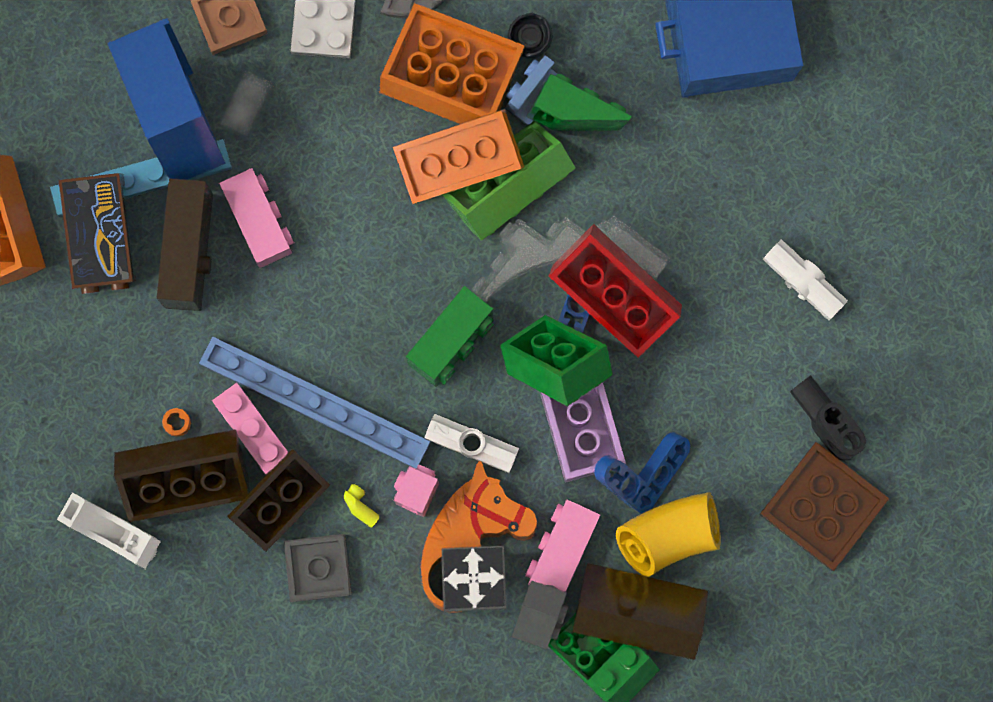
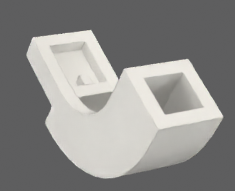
(109, 530)

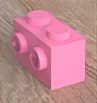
(416, 489)

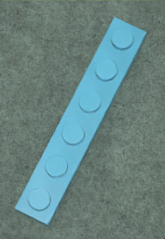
(145, 177)

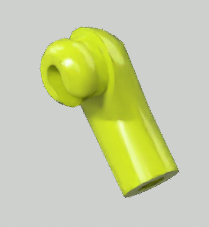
(358, 508)

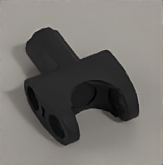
(818, 407)

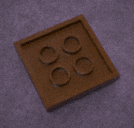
(824, 506)

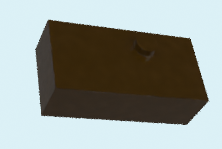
(185, 245)
(181, 475)
(641, 611)

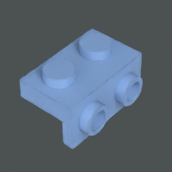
(524, 96)

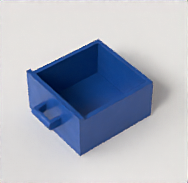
(731, 43)
(165, 100)

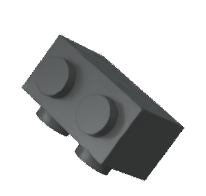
(541, 615)

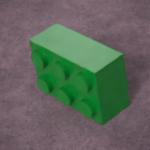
(451, 337)
(556, 360)

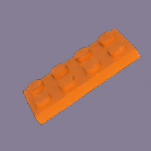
(458, 156)

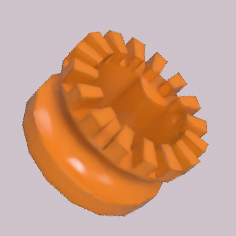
(169, 428)

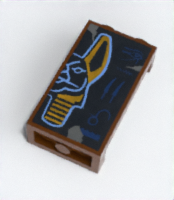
(96, 232)

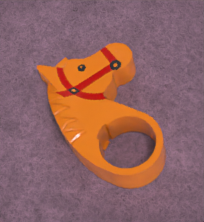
(471, 514)

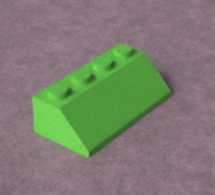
(498, 199)

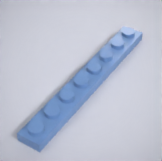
(314, 402)

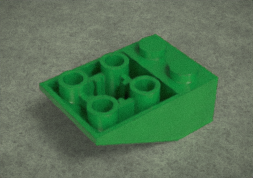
(568, 108)
(607, 667)

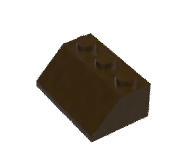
(278, 500)

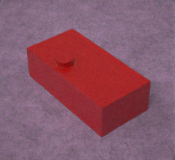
(615, 291)

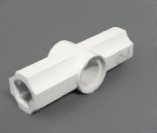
(805, 279)
(452, 435)

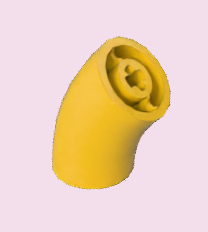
(670, 533)

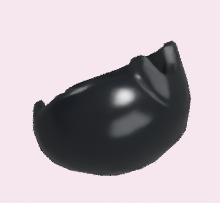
(533, 28)

